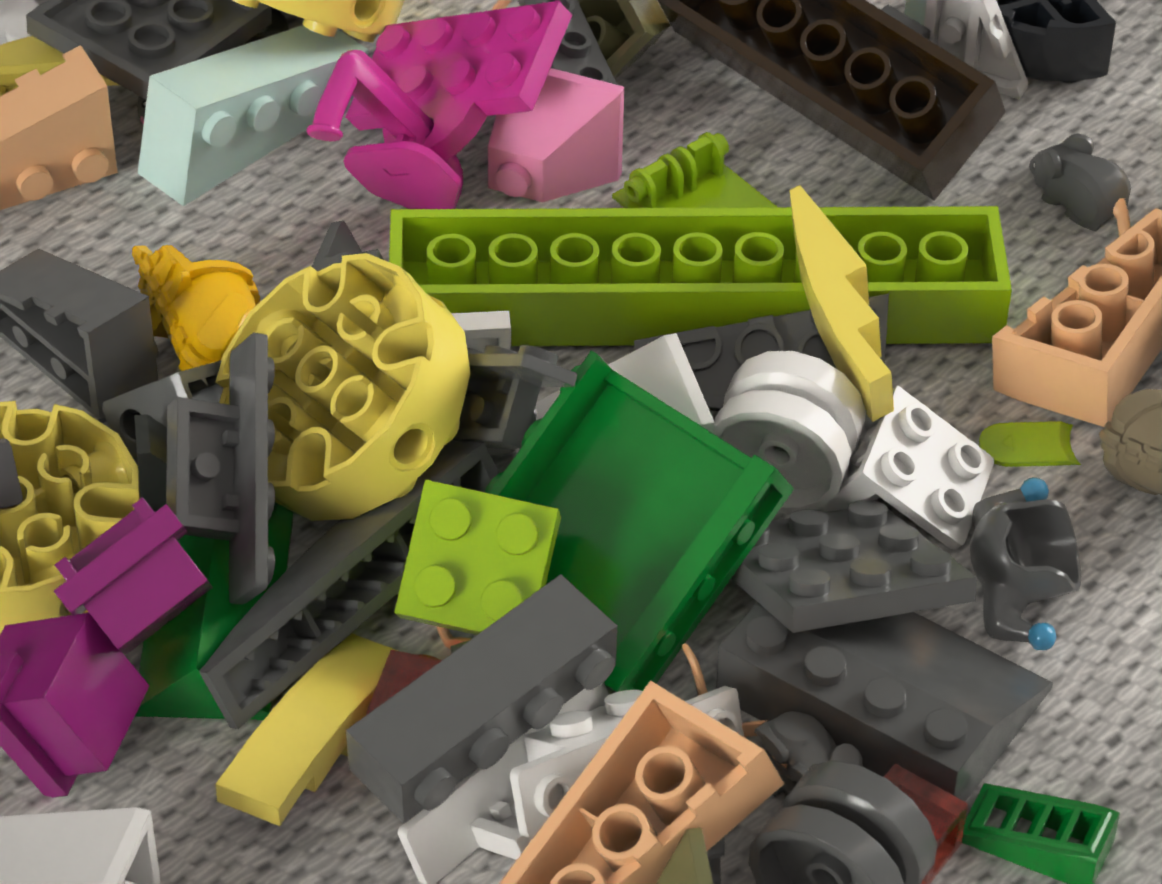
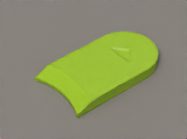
(1029, 444)

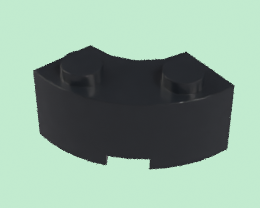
(1060, 38)

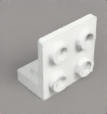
(918, 469)

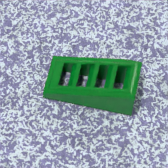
(1048, 856)

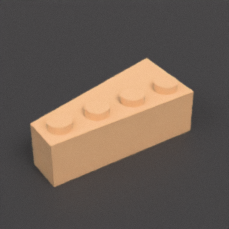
(55, 131)
(1092, 337)
(641, 792)

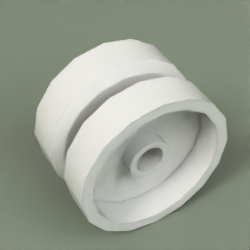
(796, 418)

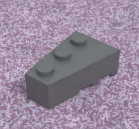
(78, 328)

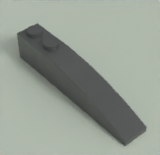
(328, 592)

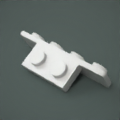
(572, 740)
(477, 811)

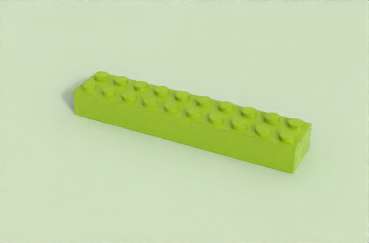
(677, 270)

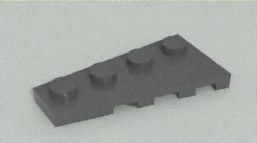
(721, 351)

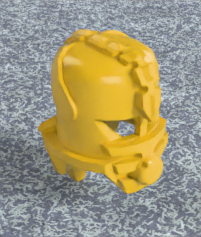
(195, 302)

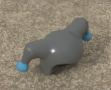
(1023, 556)

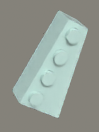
(233, 108)

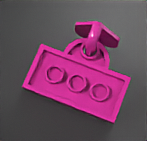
(432, 93)

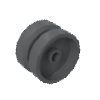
(844, 830)

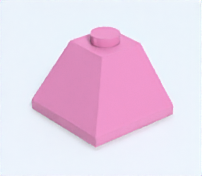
(561, 145)

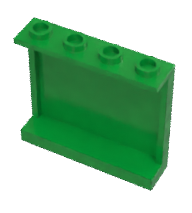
(646, 509)

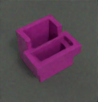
(133, 576)
(64, 699)

